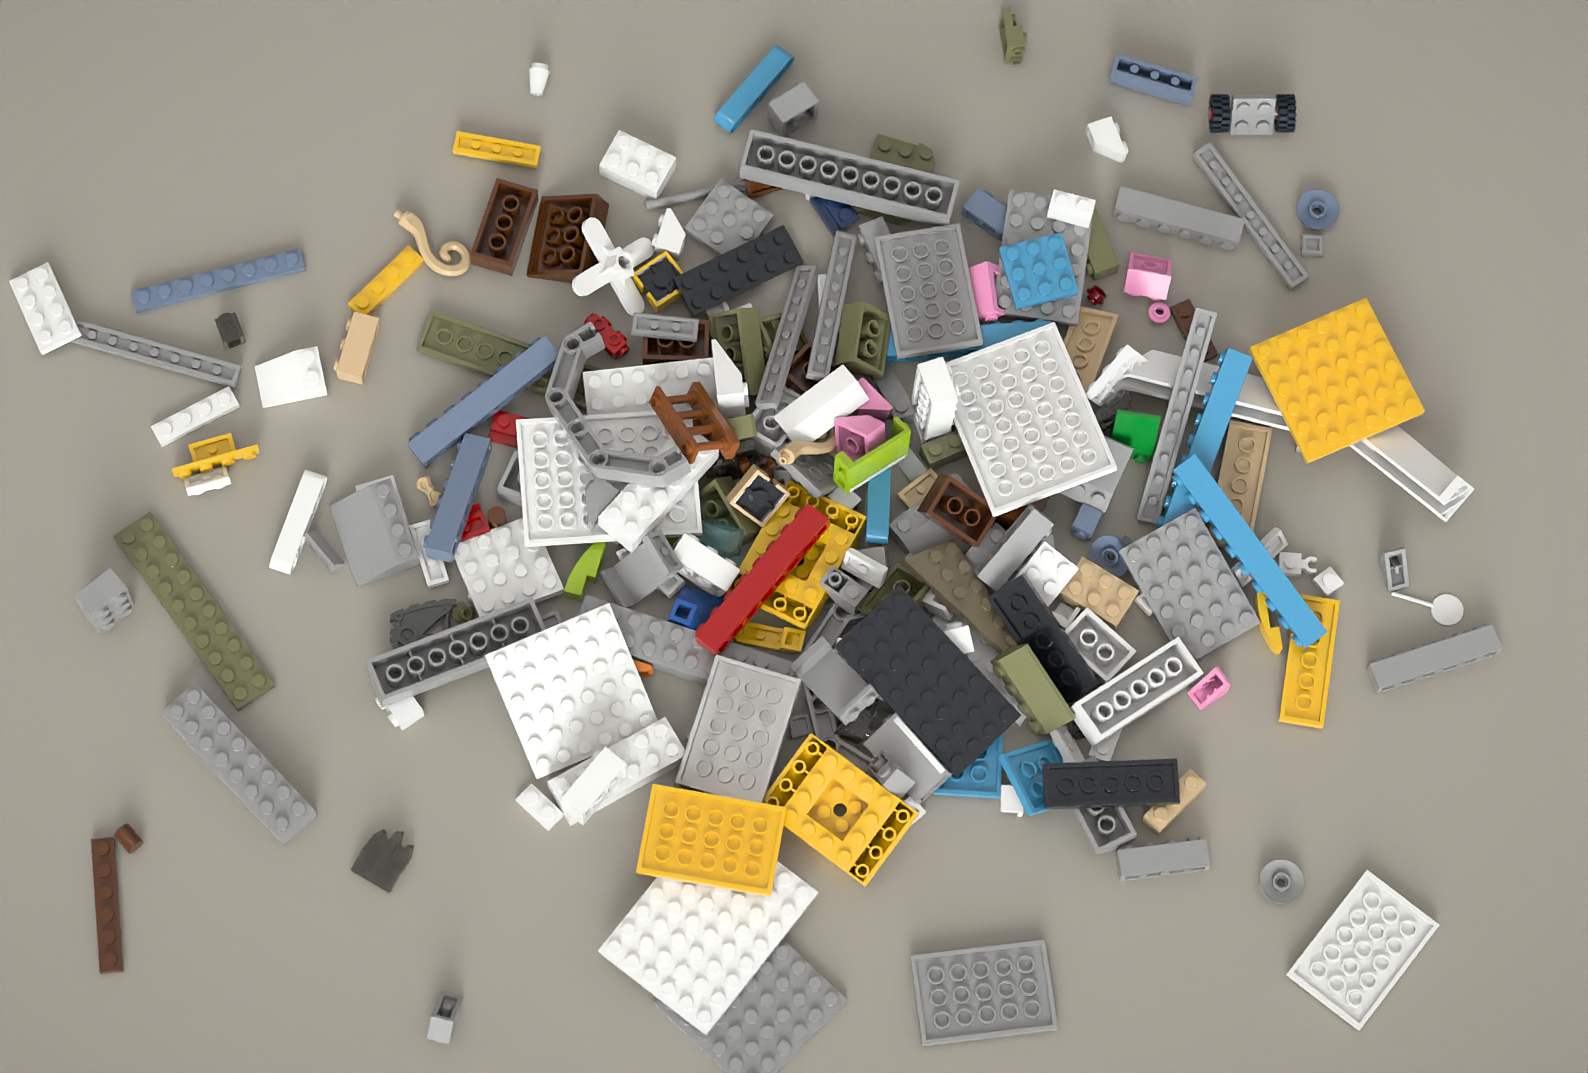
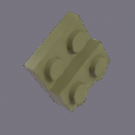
(1012, 37)
(768, 330)

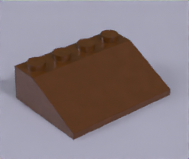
(558, 242)

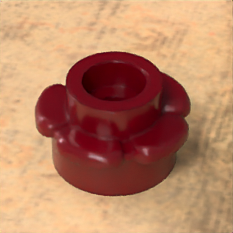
(1096, 295)

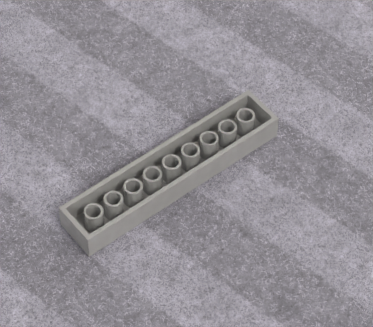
(849, 178)
(674, 647)

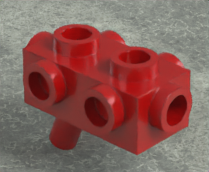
(614, 342)

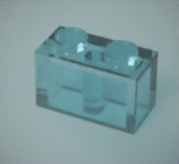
(722, 537)

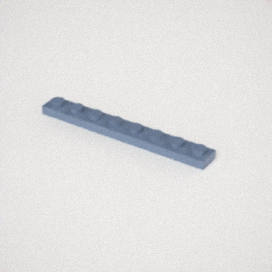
(217, 280)

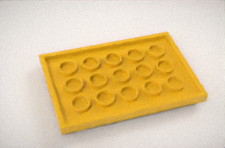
(711, 840)

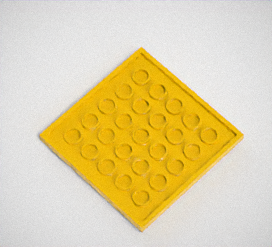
(1336, 380)

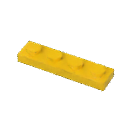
(496, 149)
(386, 281)

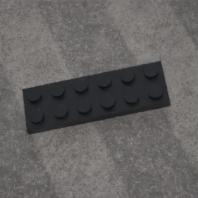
(737, 271)
(1035, 625)
(1111, 784)

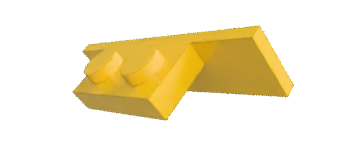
(212, 453)

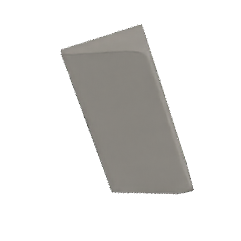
(323, 551)

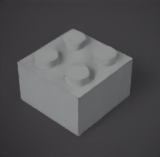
(792, 109)

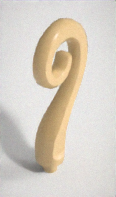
(417, 229)
(793, 449)

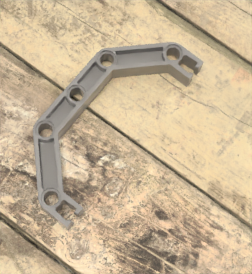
(616, 464)
(823, 720)

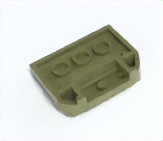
(902, 154)

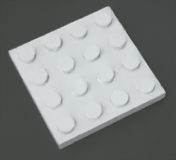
(504, 571)

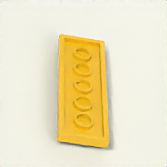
(1310, 669)

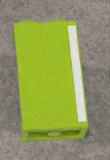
(851, 474)

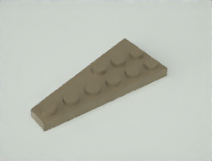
(959, 588)

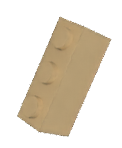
(357, 347)
(1161, 816)

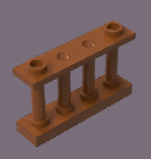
(705, 411)

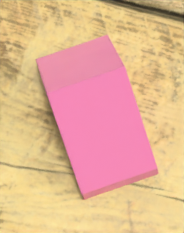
(1209, 688)

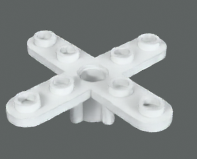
(614, 266)

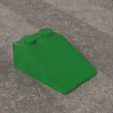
(1136, 431)

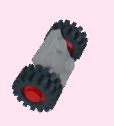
(1252, 114)

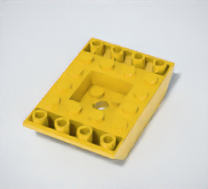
(800, 594)
(811, 789)

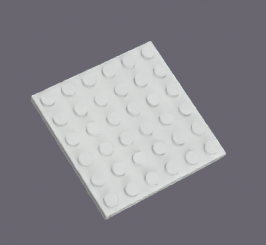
(571, 690)

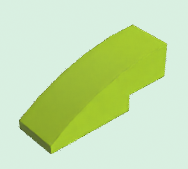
(585, 571)

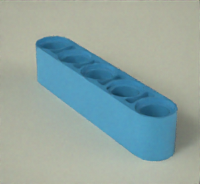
(753, 89)
(878, 508)

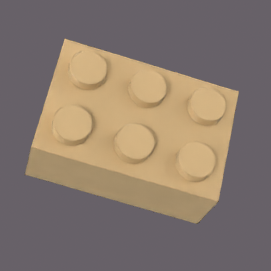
(1100, 592)

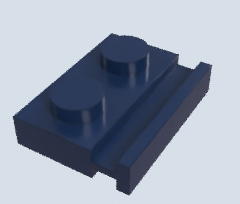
(834, 214)

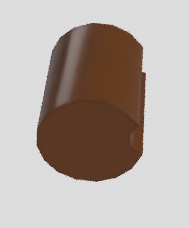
(496, 517)
(128, 838)

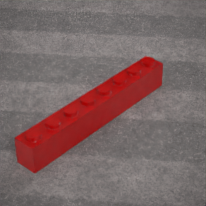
(762, 580)

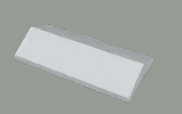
(818, 407)

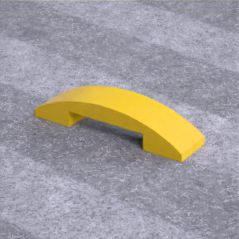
(1271, 635)
(771, 638)

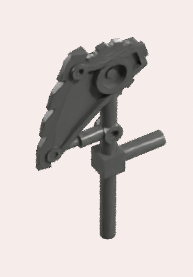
(417, 620)

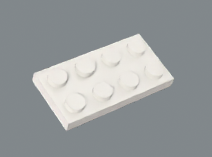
(45, 308)

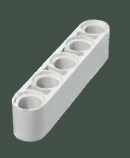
(298, 522)

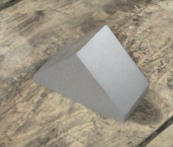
(1394, 568)

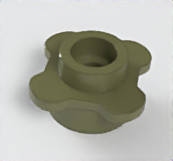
(458, 613)

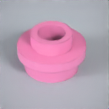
(1159, 318)

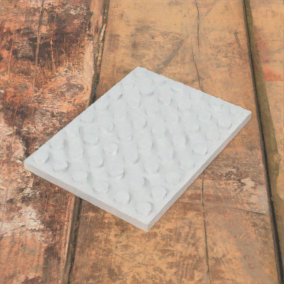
(1027, 420)
(556, 477)
(704, 942)

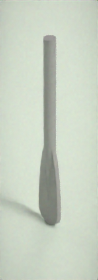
(737, 183)

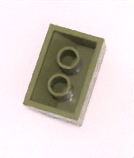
(863, 339)
(715, 505)
(896, 576)

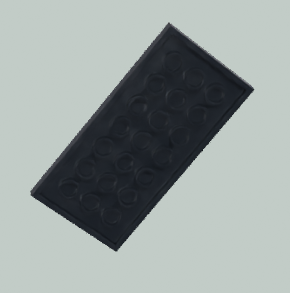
(927, 680)

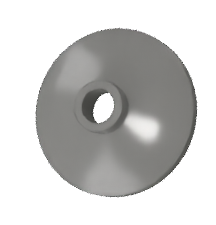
(1284, 871)

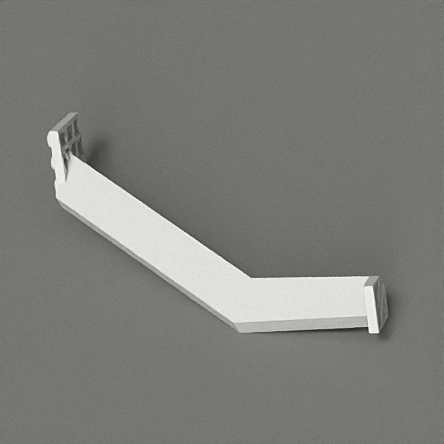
(1389, 451)

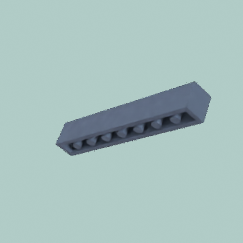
(484, 401)

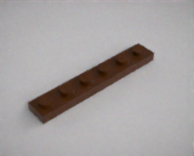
(107, 905)

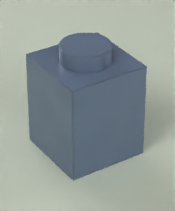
(1086, 522)

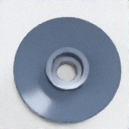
(1321, 201)
(1100, 556)

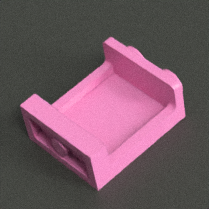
(984, 291)

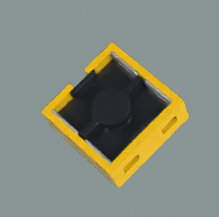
(656, 281)

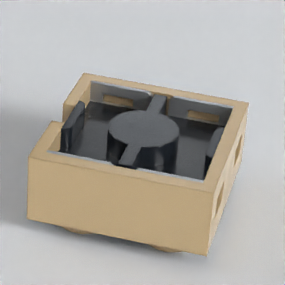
(757, 495)

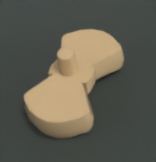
(425, 485)

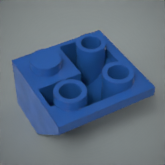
(693, 607)

